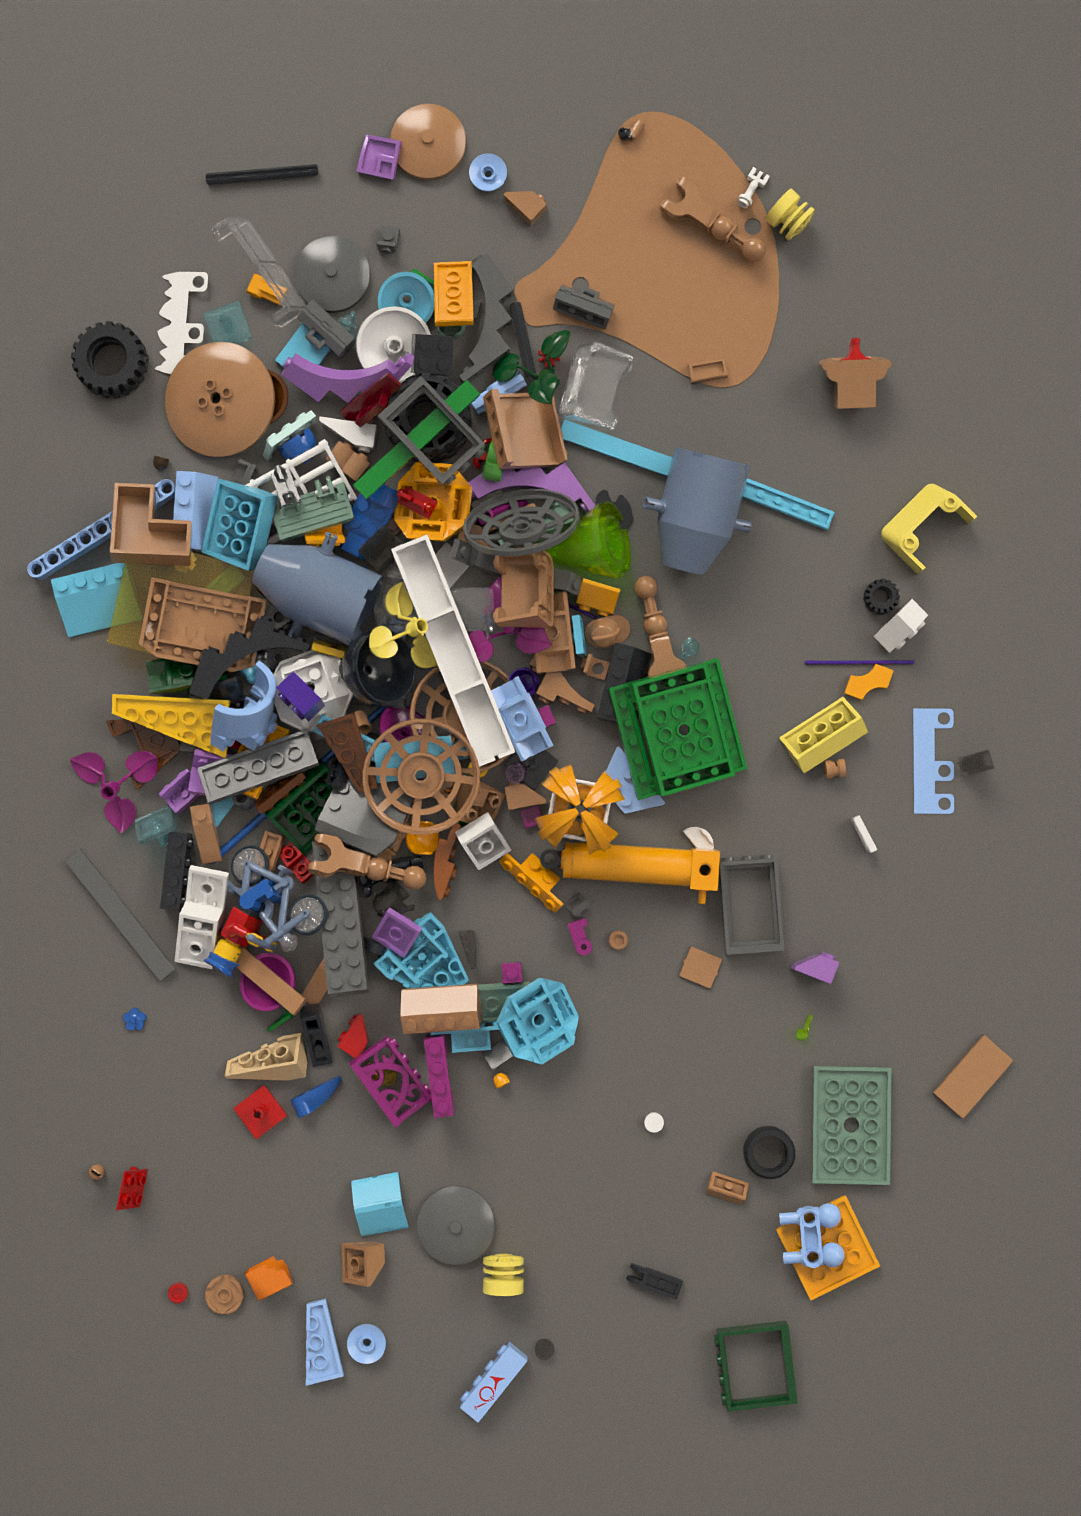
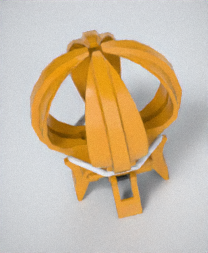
(594, 824)

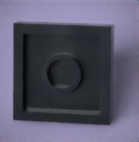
(537, 767)

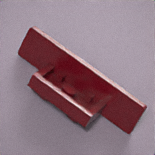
(371, 401)

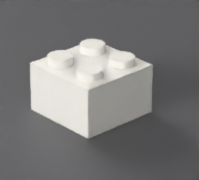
(483, 841)

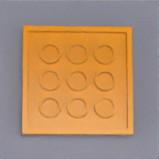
(849, 1235)

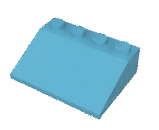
(239, 524)
(88, 598)

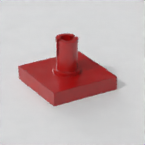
(260, 1111)

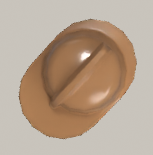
(607, 631)

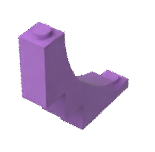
(318, 380)
(558, 480)

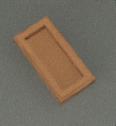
(707, 370)

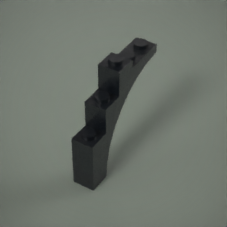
(261, 637)

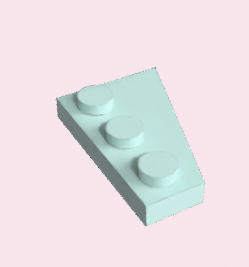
(290, 430)

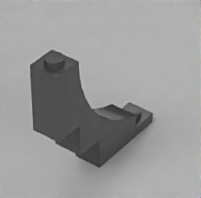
(491, 344)
(483, 562)

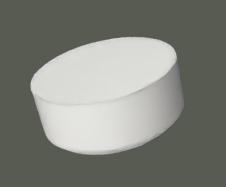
(653, 1122)

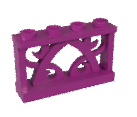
(366, 1071)

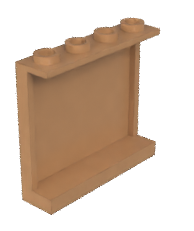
(524, 431)

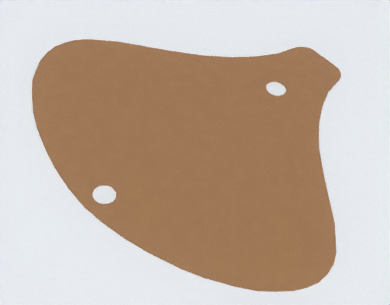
(669, 280)

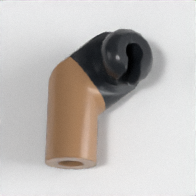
(632, 133)

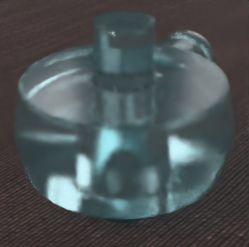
(347, 322)
(689, 647)

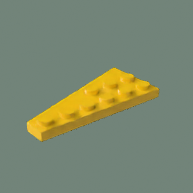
(179, 718)

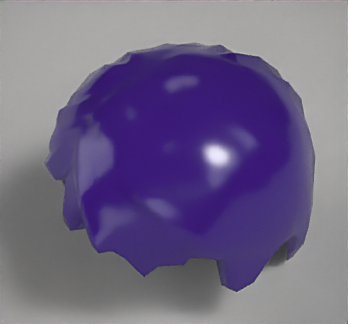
(528, 678)

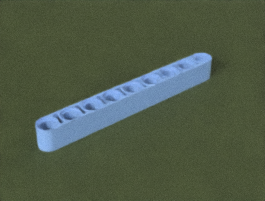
(96, 538)

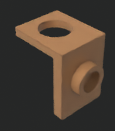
(589, 662)

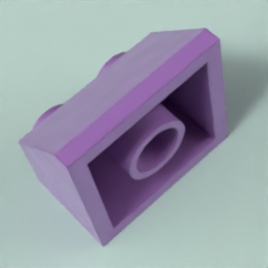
(818, 966)

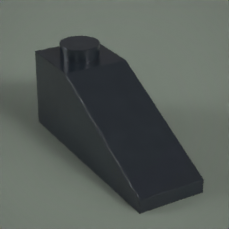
(315, 1034)

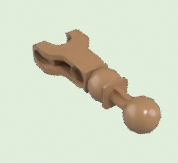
(709, 219)
(655, 626)
(360, 864)

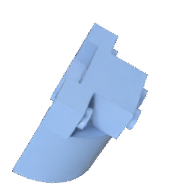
(252, 722)

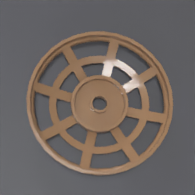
(449, 713)
(421, 788)

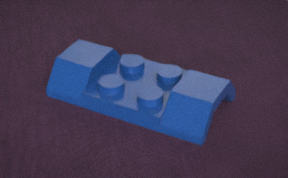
(369, 518)

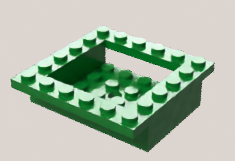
(664, 701)

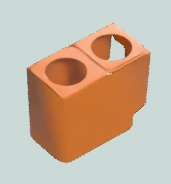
(269, 1277)

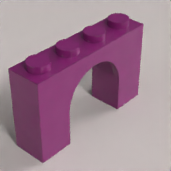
(441, 1093)

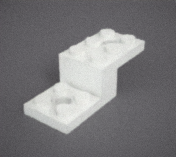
(201, 915)

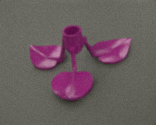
(529, 639)
(117, 811)

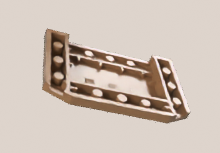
(188, 618)

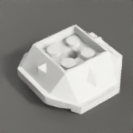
(322, 672)

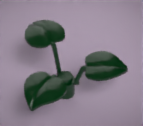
(546, 383)

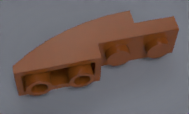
(443, 868)

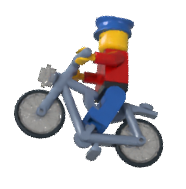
(256, 906)

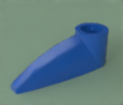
(315, 1097)

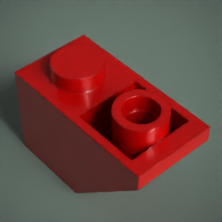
(355, 1038)

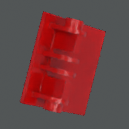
(132, 1188)

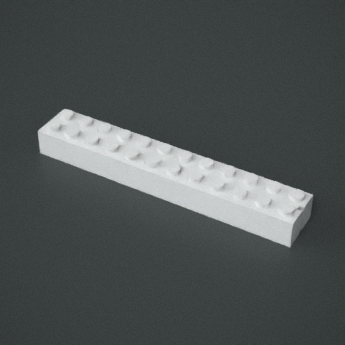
(453, 650)

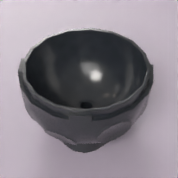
(385, 679)

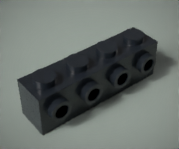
(176, 870)

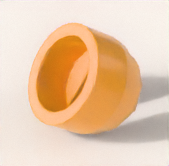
(500, 1080)

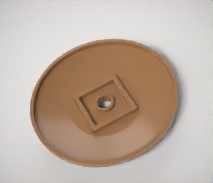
(244, 405)

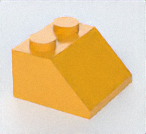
(597, 597)

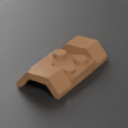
(561, 652)

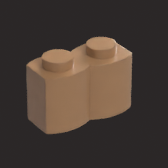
(351, 463)

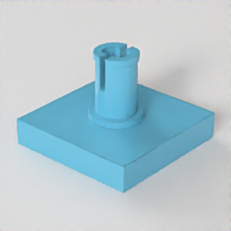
(578, 636)

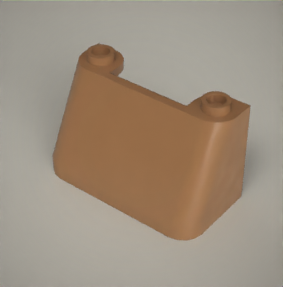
(526, 590)

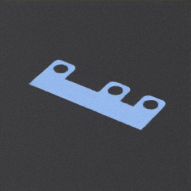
(924, 762)

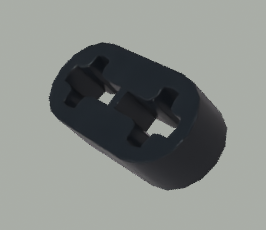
(336, 774)
(374, 946)

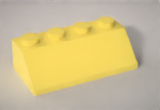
(823, 734)

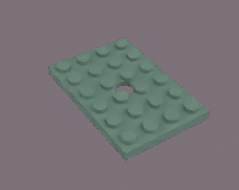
(855, 1155)

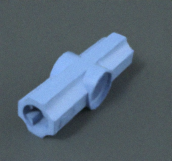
(512, 386)

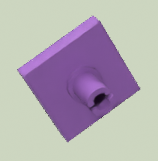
(397, 932)

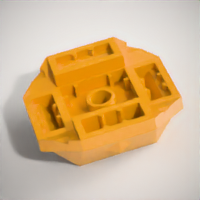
(449, 512)

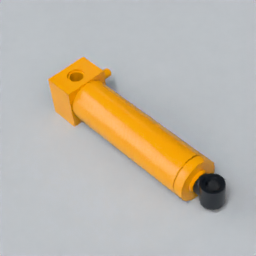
(639, 865)

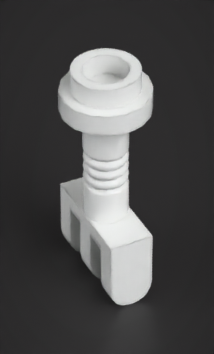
(745, 200)

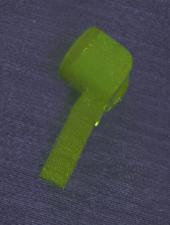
(803, 1033)

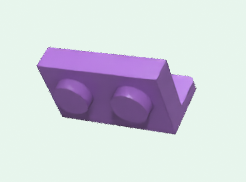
(177, 793)

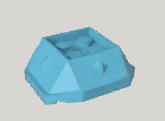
(550, 1032)

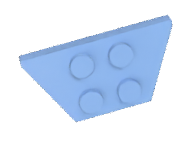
(619, 769)

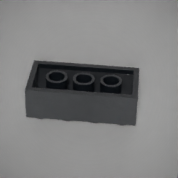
(625, 666)

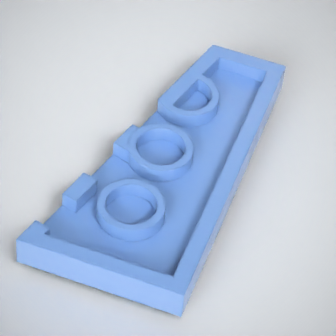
(322, 1352)

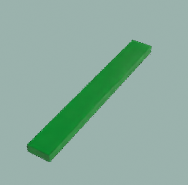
(420, 436)

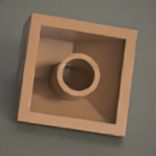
(362, 1262)

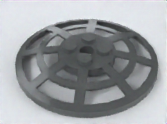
(521, 528)

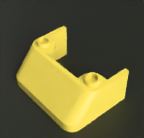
(899, 530)

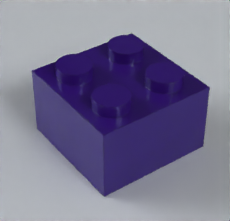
(299, 695)

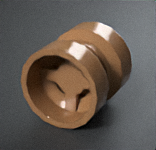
(834, 768)

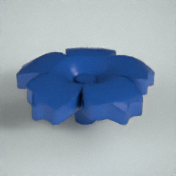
(134, 1019)

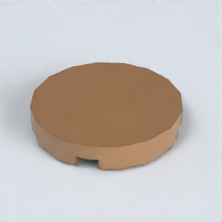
(224, 1294)

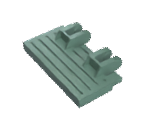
(314, 513)

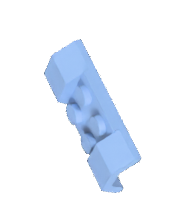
(521, 719)

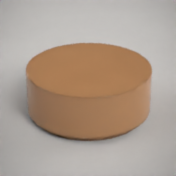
(618, 940)

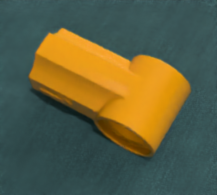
(259, 289)

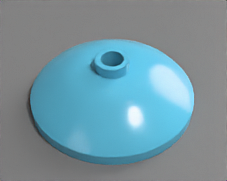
(410, 285)

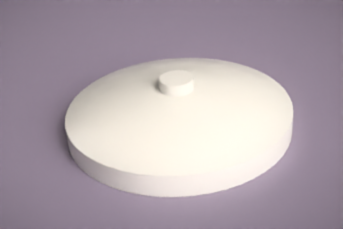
(388, 336)

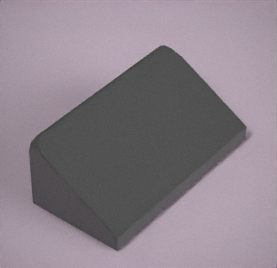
(498, 1054)

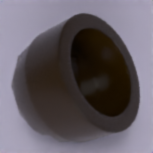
(160, 463)

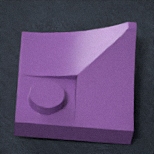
(379, 157)

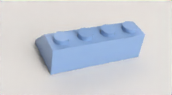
(193, 502)

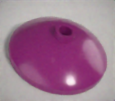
(394, 716)
(256, 996)

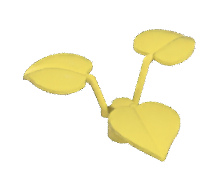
(381, 641)

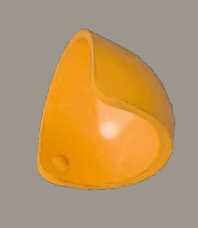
(423, 844)

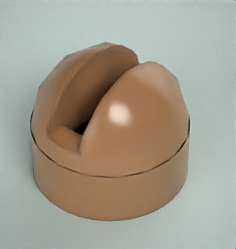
(98, 1169)

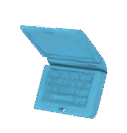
(378, 1204)

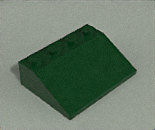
(301, 808)

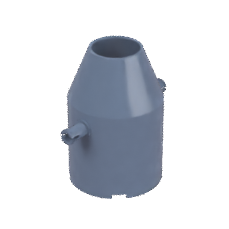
(698, 509)
(317, 588)

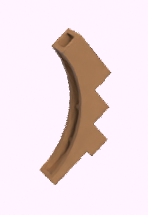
(555, 686)

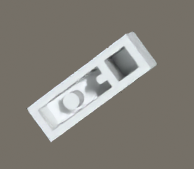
(361, 438)

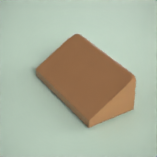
(727, 1188)

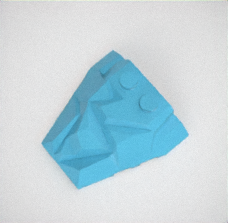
(428, 962)

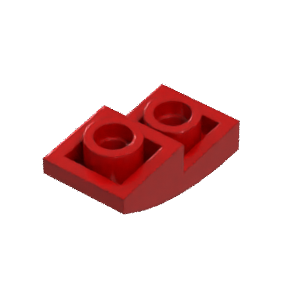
(296, 862)

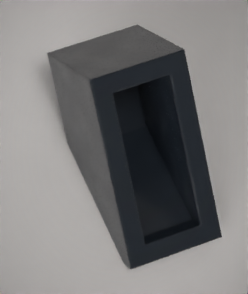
(233, 690)

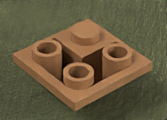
(487, 800)

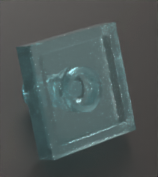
(227, 323)
(155, 826)

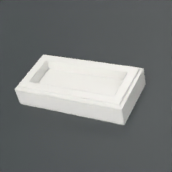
(863, 834)

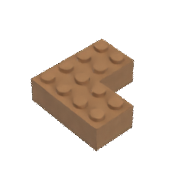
(140, 537)

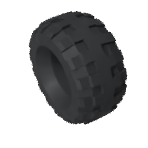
(450, 439)

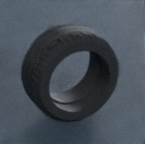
(783, 1167)

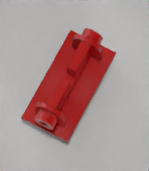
(416, 501)

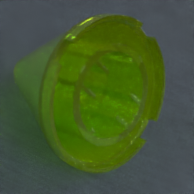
(596, 544)

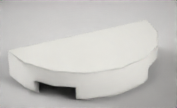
(699, 837)

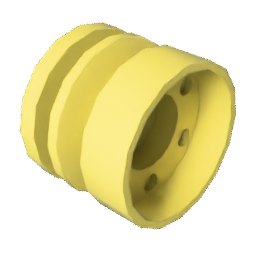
(790, 215)
(503, 1271)

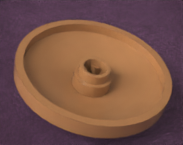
(430, 141)

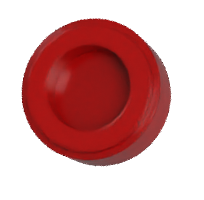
(178, 1292)

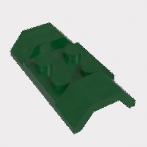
(171, 675)

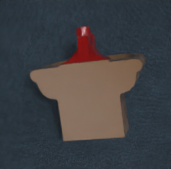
(855, 377)

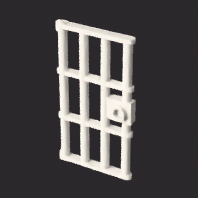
(299, 481)

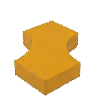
(877, 678)

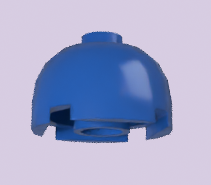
(299, 445)

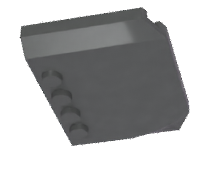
(354, 821)

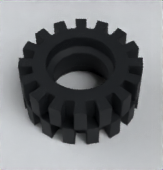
(885, 585)

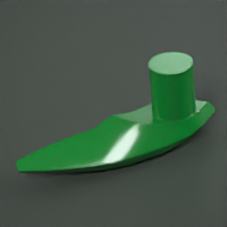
(282, 1019)

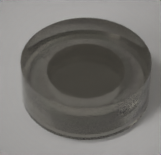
(544, 1349)

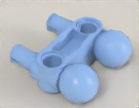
(830, 1254)

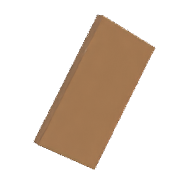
(973, 1076)

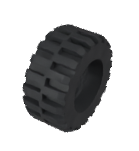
(92, 342)

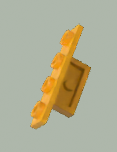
(535, 878)

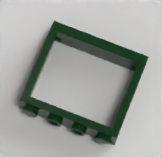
(763, 1401)

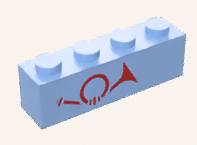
(493, 1381)

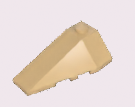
(277, 1061)

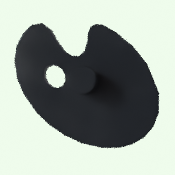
(622, 505)

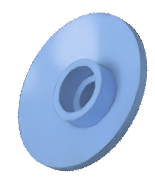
(488, 163)
(366, 1353)

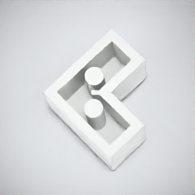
(902, 625)

